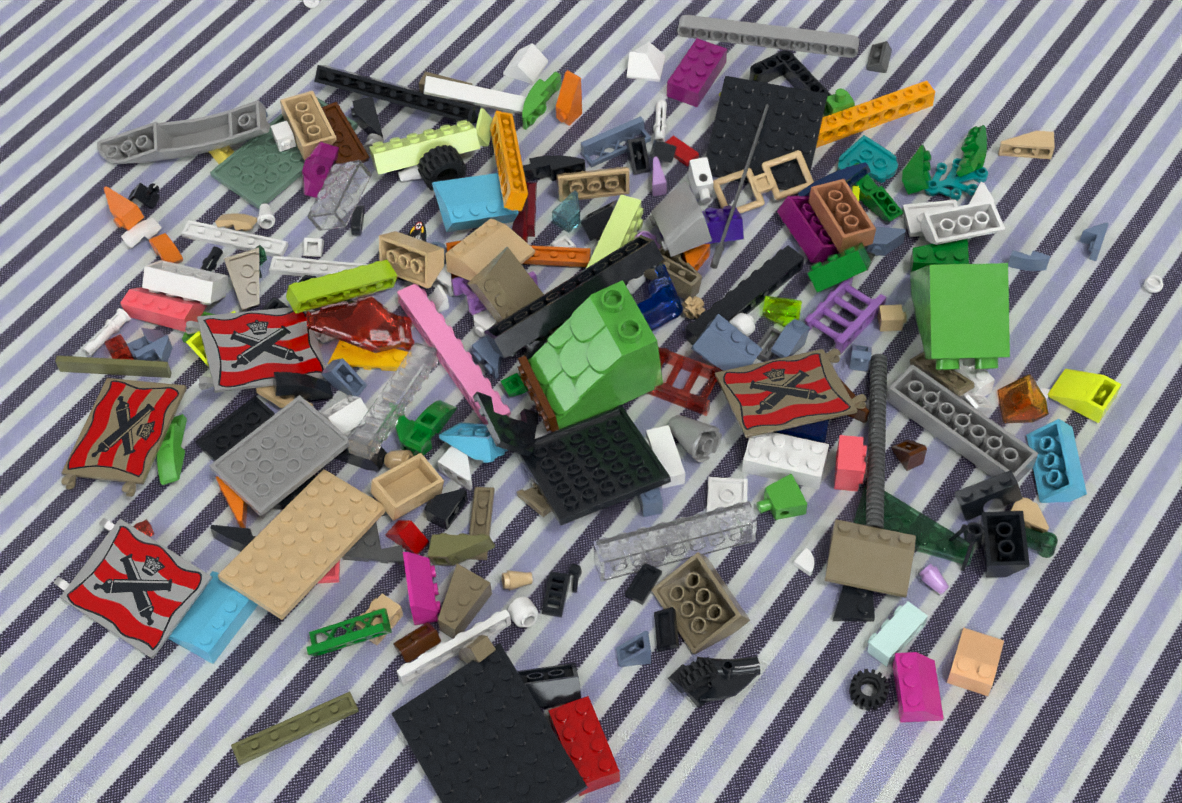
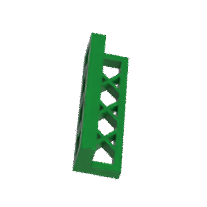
(351, 637)

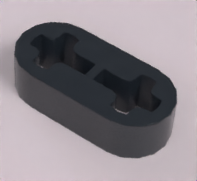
(357, 220)

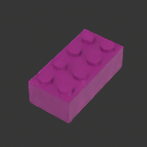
(696, 72)

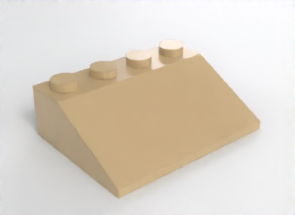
(483, 246)

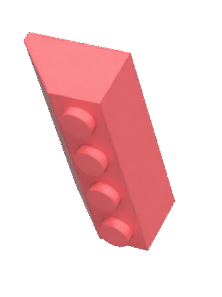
(161, 309)

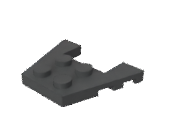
(369, 548)

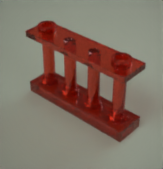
(683, 397)

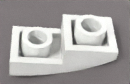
(145, 228)

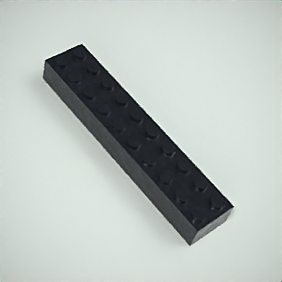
(559, 303)

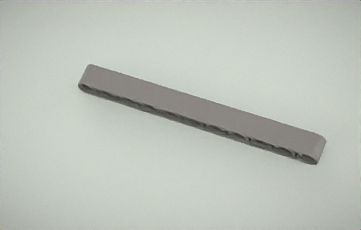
(768, 36)

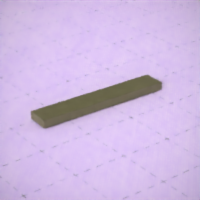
(113, 366)
(294, 728)

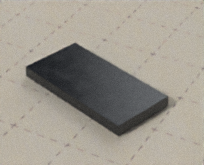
(234, 428)

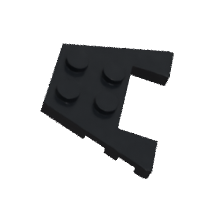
(508, 432)

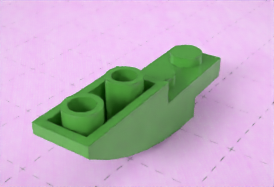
(537, 97)
(171, 454)

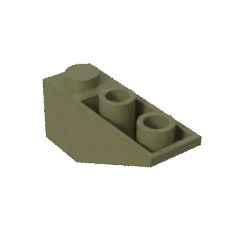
(453, 549)

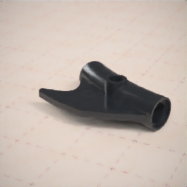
(732, 677)

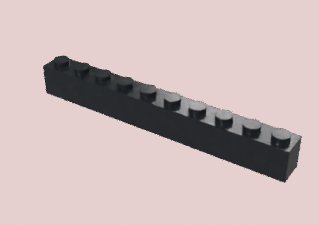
(396, 94)

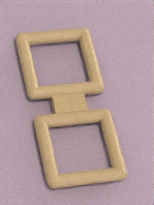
(764, 182)

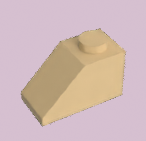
(1032, 515)

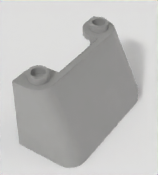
(680, 221)

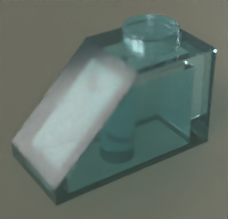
(567, 213)

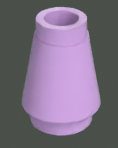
(934, 579)

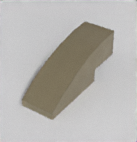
(476, 649)

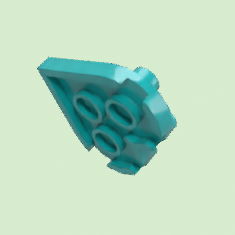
(880, 160)

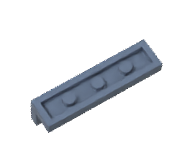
(612, 139)

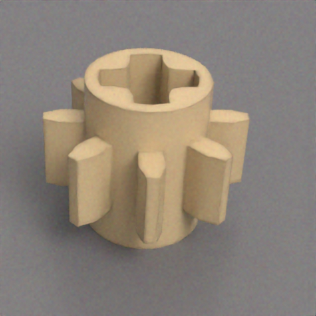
(693, 307)

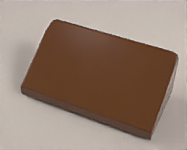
(417, 642)

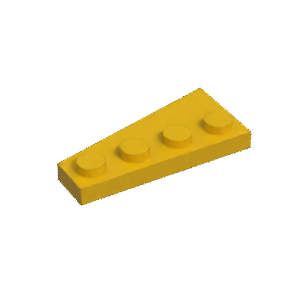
(359, 357)

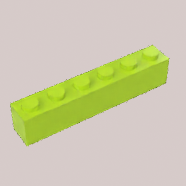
(341, 286)

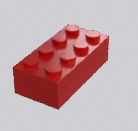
(585, 743)

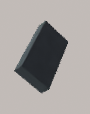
(643, 583)
(666, 629)

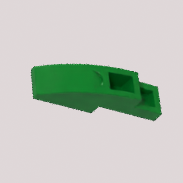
(974, 151)
(877, 199)
(429, 423)

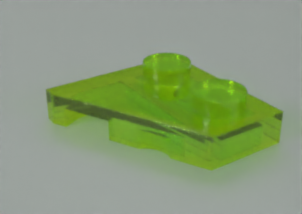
(781, 309)

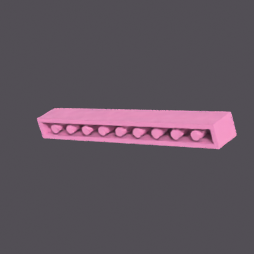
(450, 350)

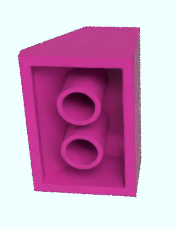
(421, 588)
(916, 688)

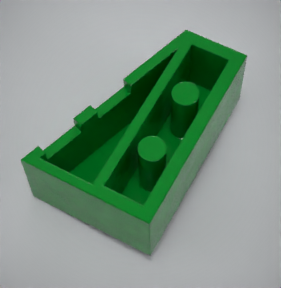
(946, 253)
(839, 267)

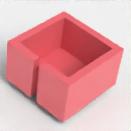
(850, 463)

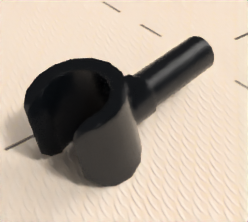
(576, 571)

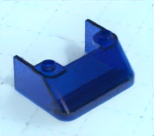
(664, 301)

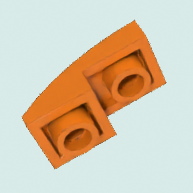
(166, 249)

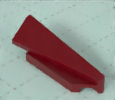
(526, 219)

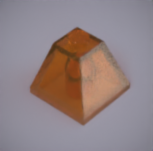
(1022, 401)

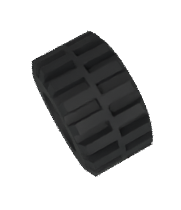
(441, 165)

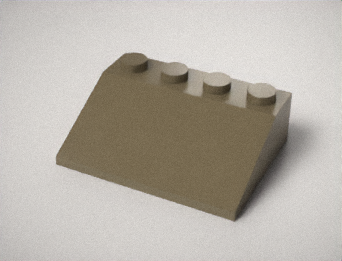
(504, 286)
(870, 558)
(702, 603)

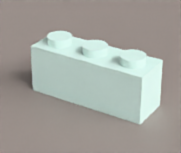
(896, 633)

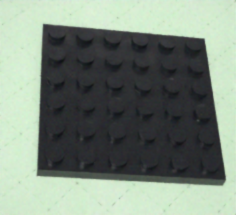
(789, 126)
(593, 465)

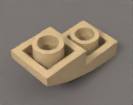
(239, 221)

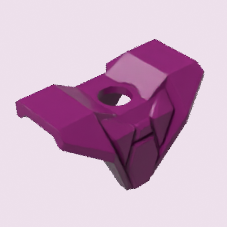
(317, 167)

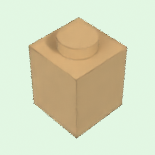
(891, 317)

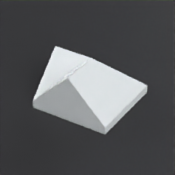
(646, 63)

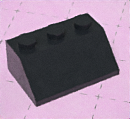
(1004, 543)
(553, 684)

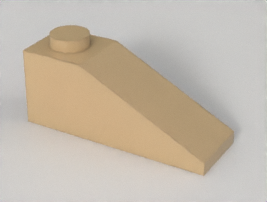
(1030, 145)

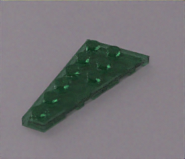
(930, 535)

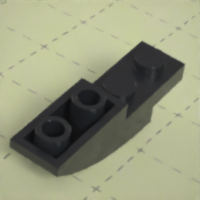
(551, 166)

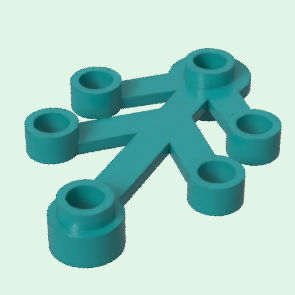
(937, 186)

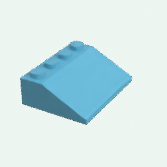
(471, 202)
(213, 620)

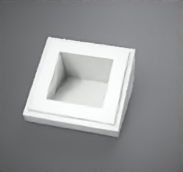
(313, 247)
(440, 299)

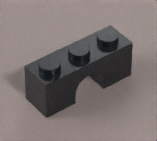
(1001, 487)

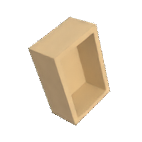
(407, 486)

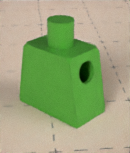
(837, 102)
(783, 499)

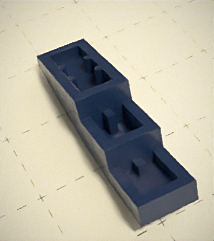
(850, 174)

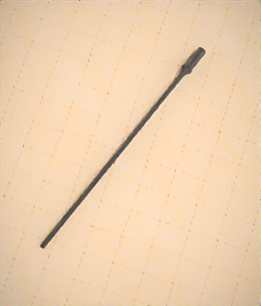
(719, 249)

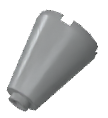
(695, 436)

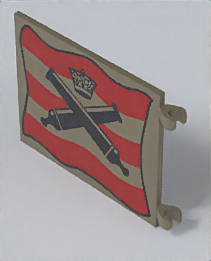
(787, 392)
(123, 432)

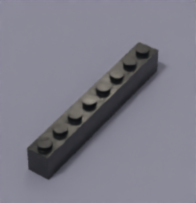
(750, 291)

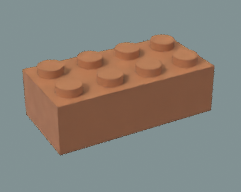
(841, 215)

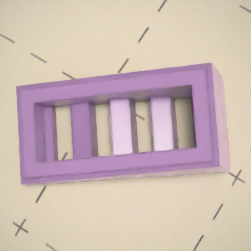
(659, 183)

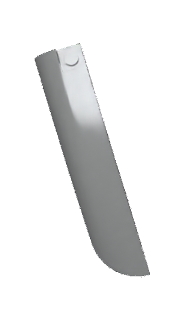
(186, 137)

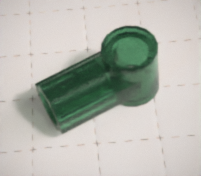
(1036, 541)

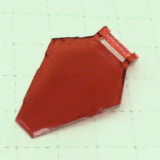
(362, 325)

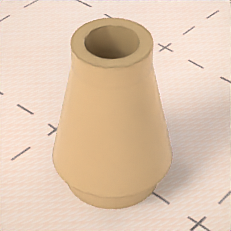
(516, 579)

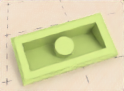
(483, 128)

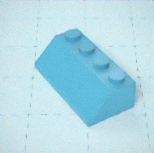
(1057, 464)

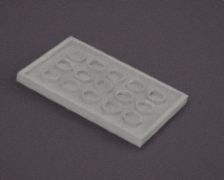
(280, 455)

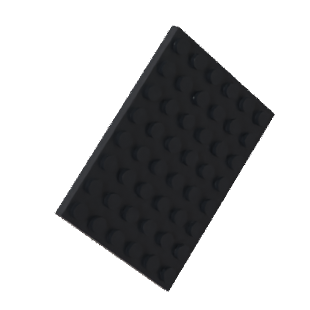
(487, 738)

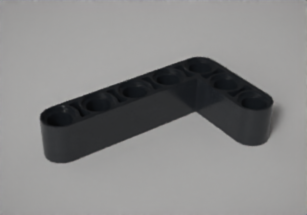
(790, 67)

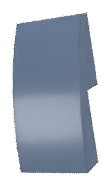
(1035, 262)

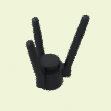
(972, 534)

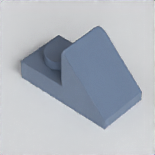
(1094, 237)
(150, 336)
(156, 350)
(860, 358)

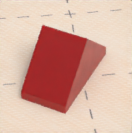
(408, 535)

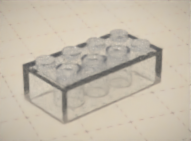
(339, 195)

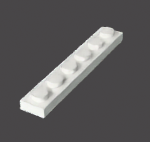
(450, 649)

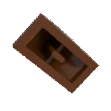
(910, 453)

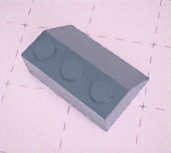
(725, 345)

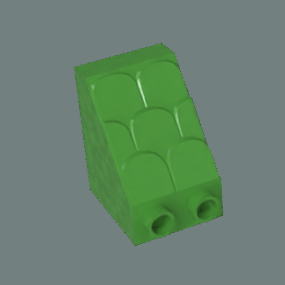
(962, 313)
(598, 357)

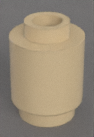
(397, 457)

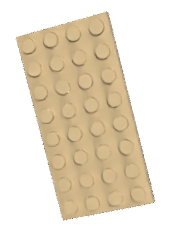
(302, 544)

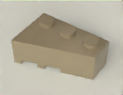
(683, 275)
(463, 601)

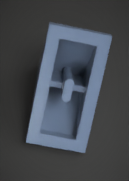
(635, 651)

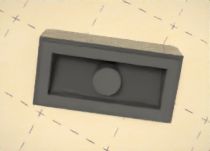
(879, 57)

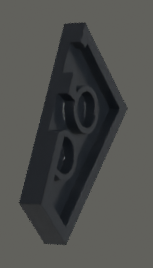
(855, 605)

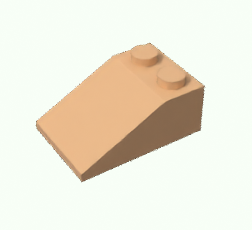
(975, 662)

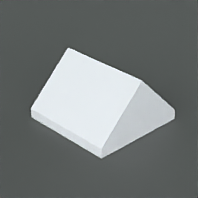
(526, 64)

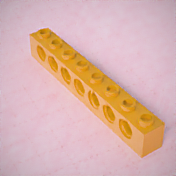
(875, 112)
(508, 161)

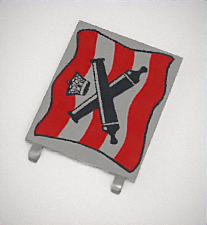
(252, 345)
(135, 587)

